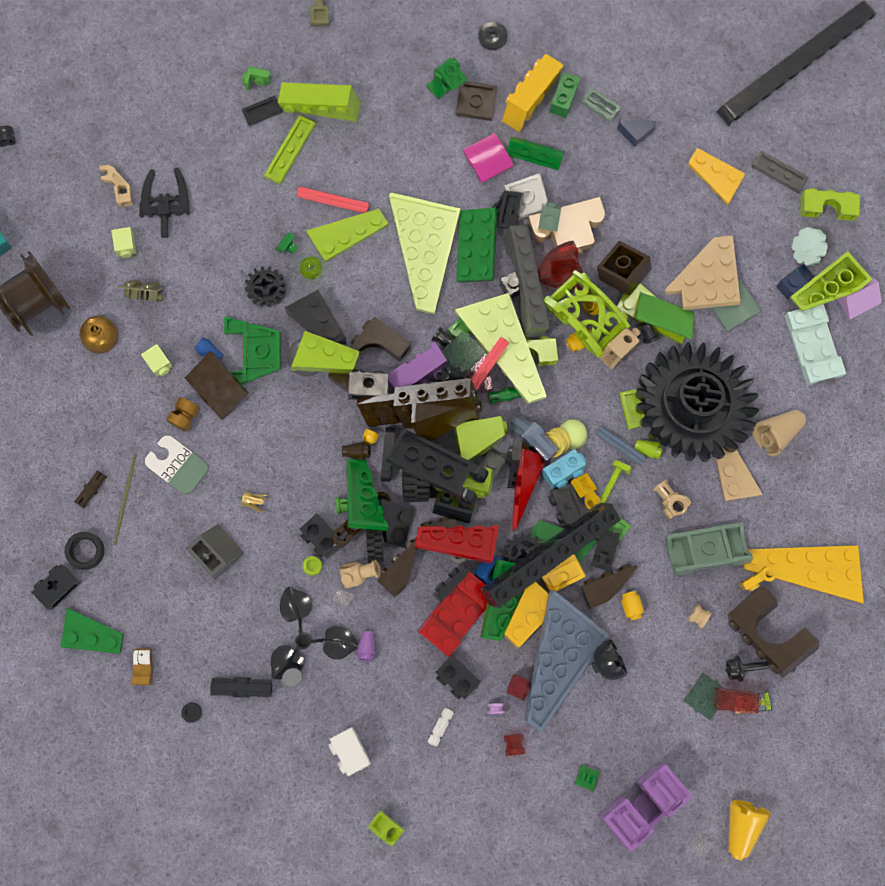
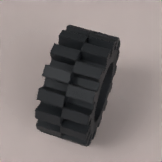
(374, 545)

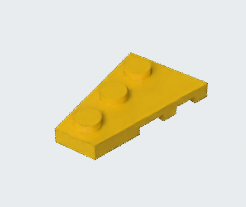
(717, 174)

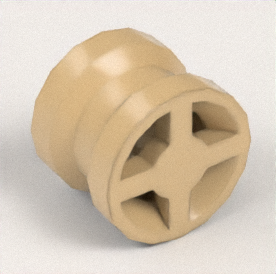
(699, 616)

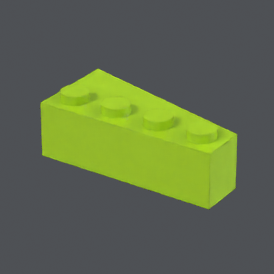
(320, 100)

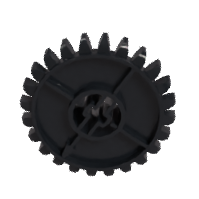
(695, 403)

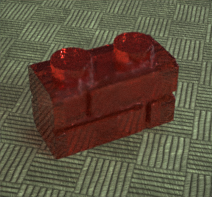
(736, 700)

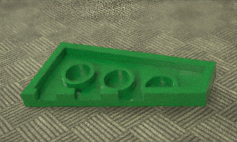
(362, 499)

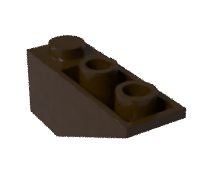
(398, 574)
(604, 589)

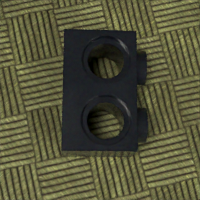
(324, 533)
(461, 673)

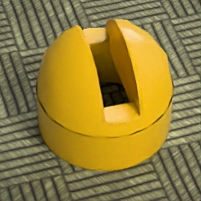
(370, 436)

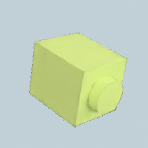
(124, 242)
(157, 361)

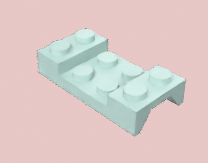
(814, 345)

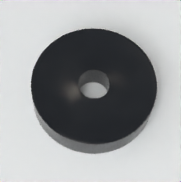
(492, 28)

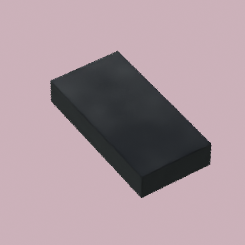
(262, 110)

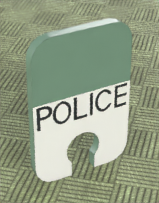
(181, 468)

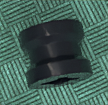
(6, 136)

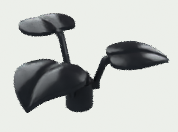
(338, 640)

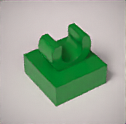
(286, 244)
(587, 778)

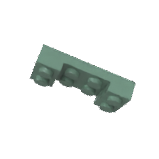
(707, 548)

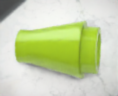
(649, 448)

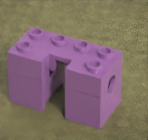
(660, 797)

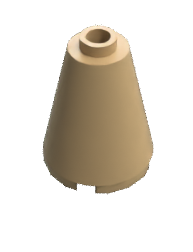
(778, 431)

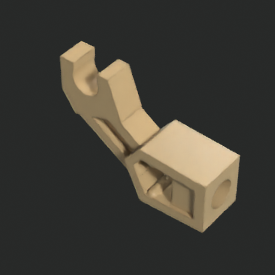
(115, 178)

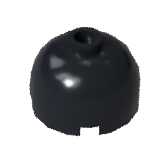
(608, 661)

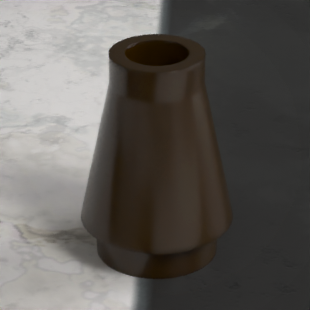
(357, 450)

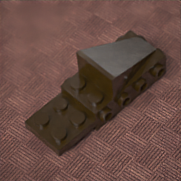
(431, 414)

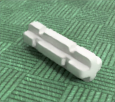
(440, 727)

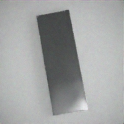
(780, 172)

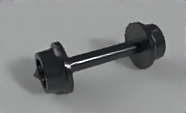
(735, 668)

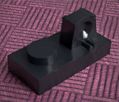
(605, 550)

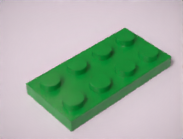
(477, 245)

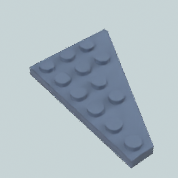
(562, 656)

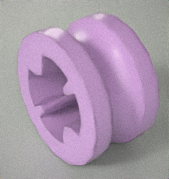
(496, 708)

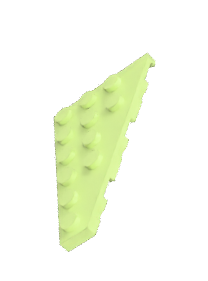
(426, 242)

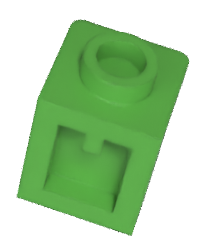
(257, 75)

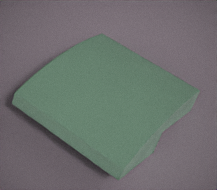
(735, 315)

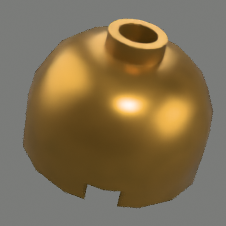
(98, 334)

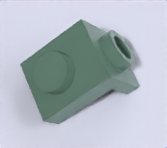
(549, 216)

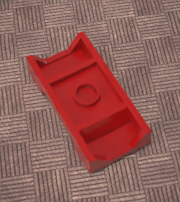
(455, 615)

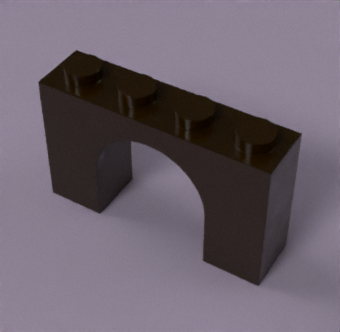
(375, 335)
(781, 657)

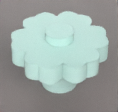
(809, 246)

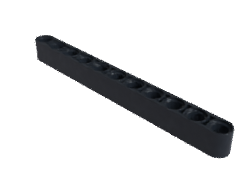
(798, 60)

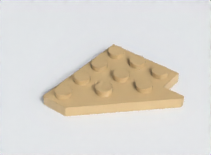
(709, 277)

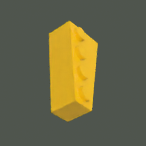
(531, 91)

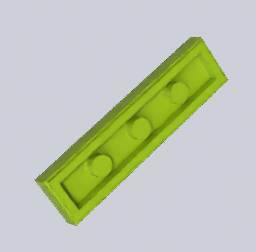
(289, 149)

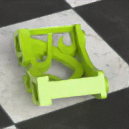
(588, 339)

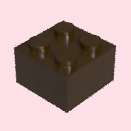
(624, 268)

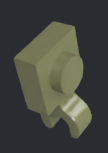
(319, 14)

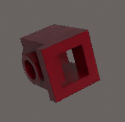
(518, 687)

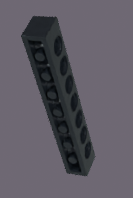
(550, 555)

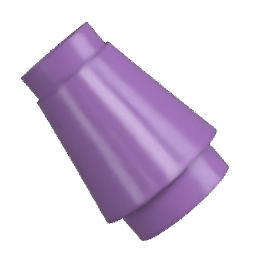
(366, 647)

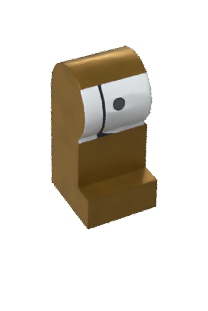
(142, 667)

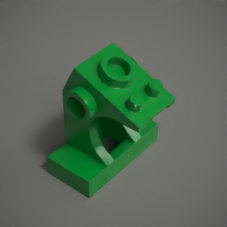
(446, 72)

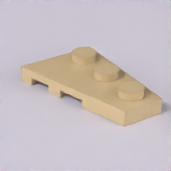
(735, 478)

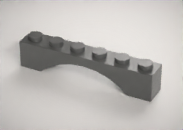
(533, 311)

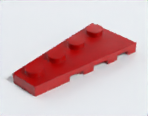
(466, 542)

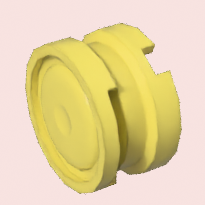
(560, 439)

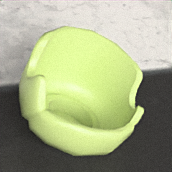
(576, 431)

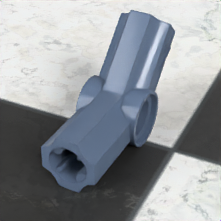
(533, 436)

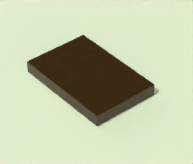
(216, 385)

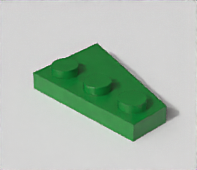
(90, 635)

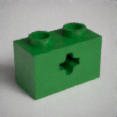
(564, 95)

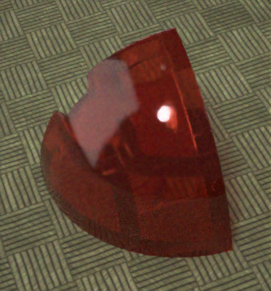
(560, 265)

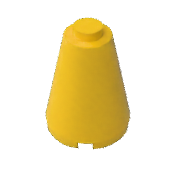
(745, 827)

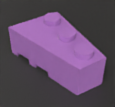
(419, 369)

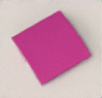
(488, 157)

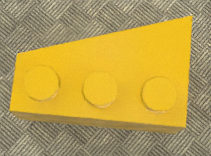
(527, 615)

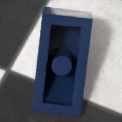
(794, 281)

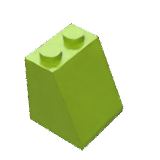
(479, 437)

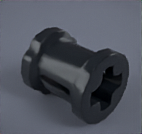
(648, 332)
(442, 337)

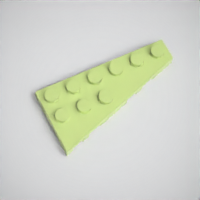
(498, 319)

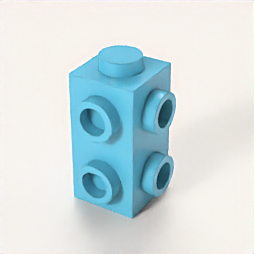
(564, 469)

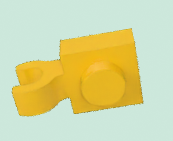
(586, 488)
(753, 581)

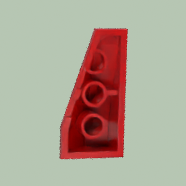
(527, 476)

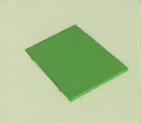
(665, 315)

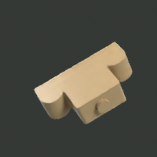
(573, 224)

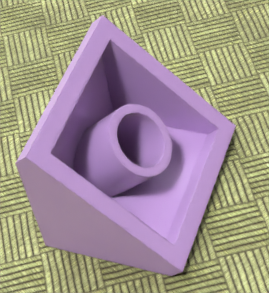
(861, 301)

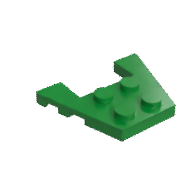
(260, 349)

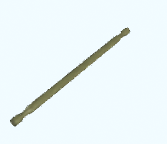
(124, 499)

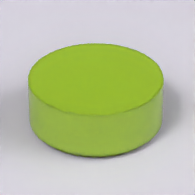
(312, 565)

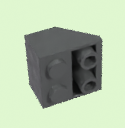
(214, 551)

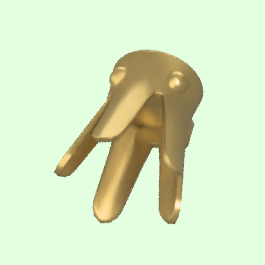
(250, 500)

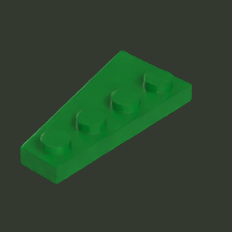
(497, 619)

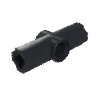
(241, 687)

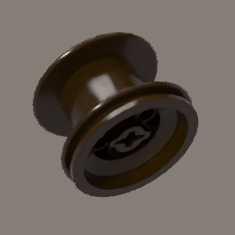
(29, 295)

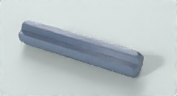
(620, 445)

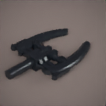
(164, 208)

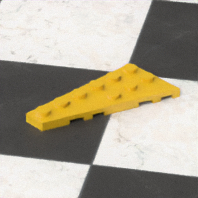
(823, 569)

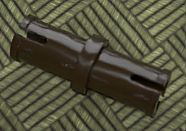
(90, 489)

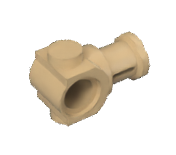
(670, 497)
(356, 573)

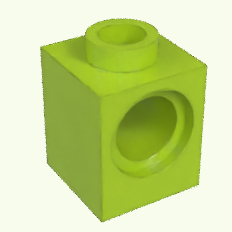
(386, 828)

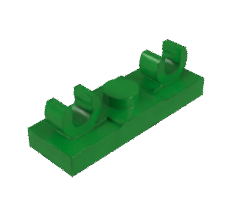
(534, 153)

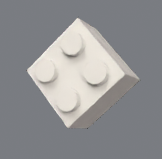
(349, 751)

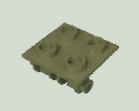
(134, 287)

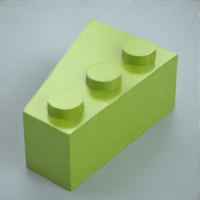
(323, 355)

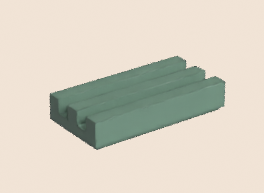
(593, 107)

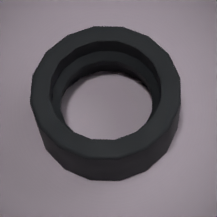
(69, 547)

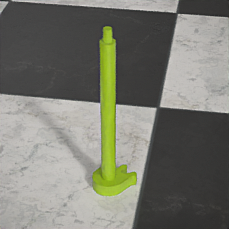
(619, 466)

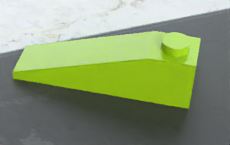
(836, 281)

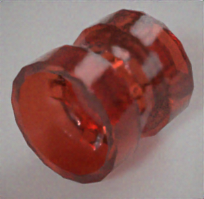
(515, 739)

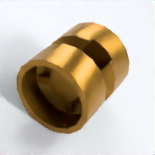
(183, 413)

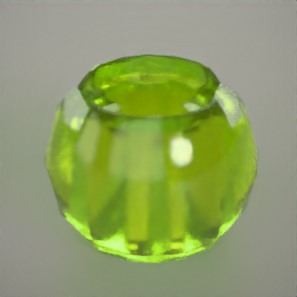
(305, 264)

